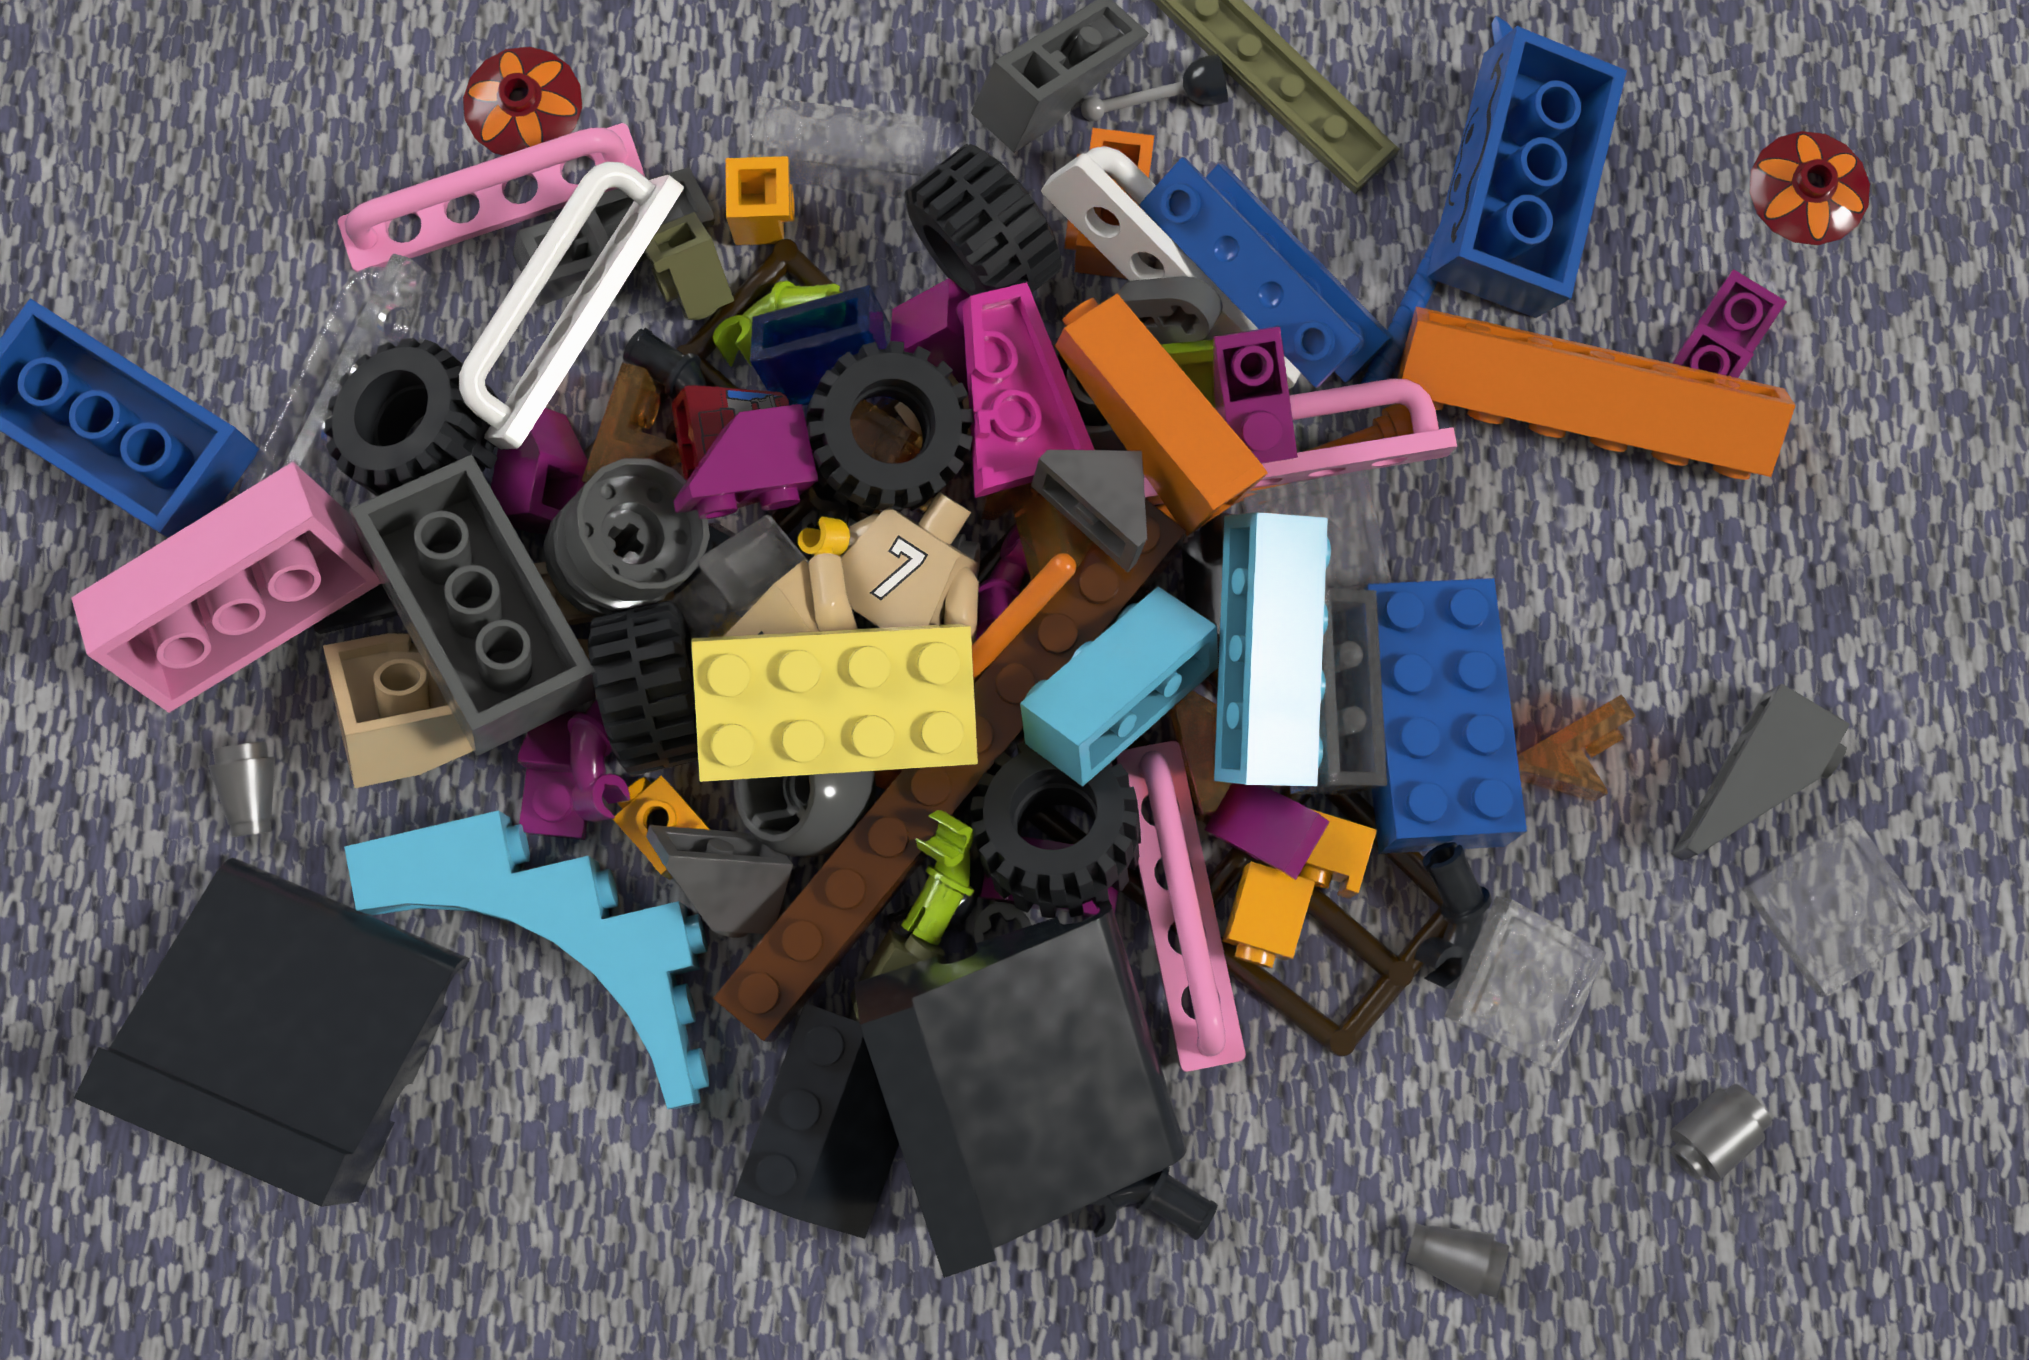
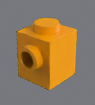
(1267, 914)

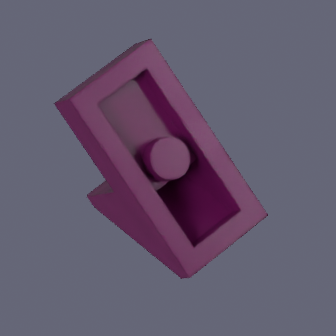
(549, 782)

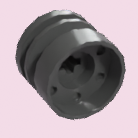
(632, 509)

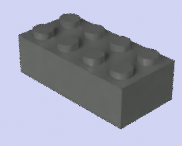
(474, 604)

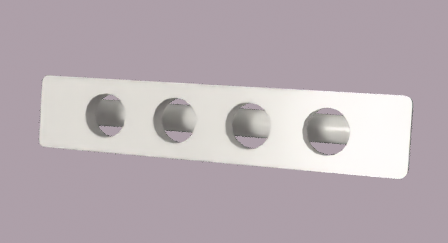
(1087, 184)
(516, 417)

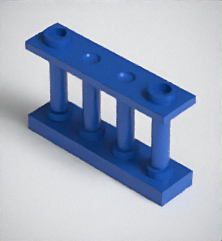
(1266, 271)

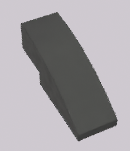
(598, 231)

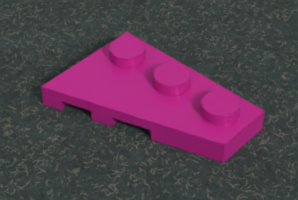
(1014, 390)

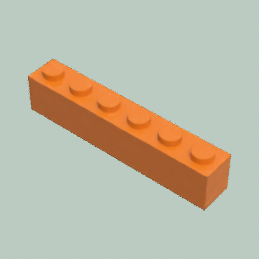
(1597, 394)

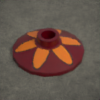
(543, 115)
(1793, 204)

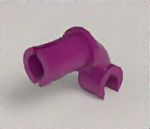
(1003, 582)
(587, 752)

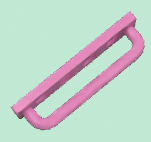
(367, 225)
(1425, 444)
(1188, 902)

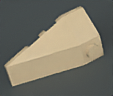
(392, 709)

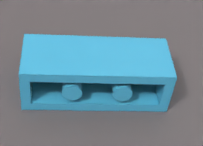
(1119, 685)

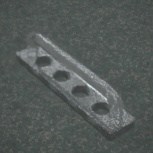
(396, 286)

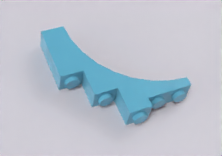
(634, 955)

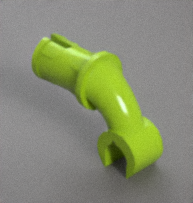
(736, 331)
(946, 881)

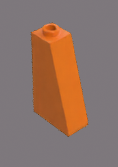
(1156, 409)

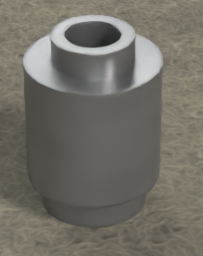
(1719, 1133)

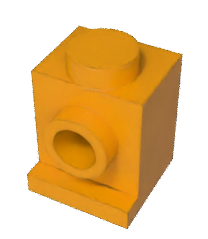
(758, 199)
(645, 799)
(1340, 856)

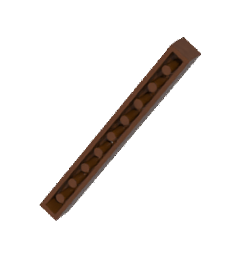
(883, 846)

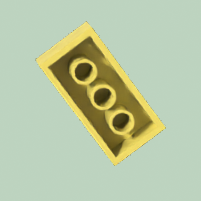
(834, 701)

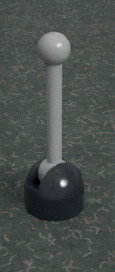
(1201, 83)

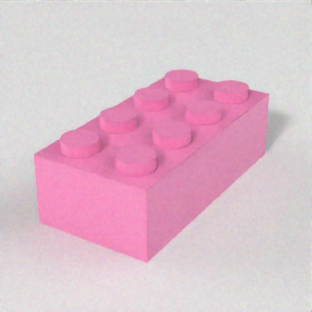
(225, 589)

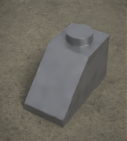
(726, 876)

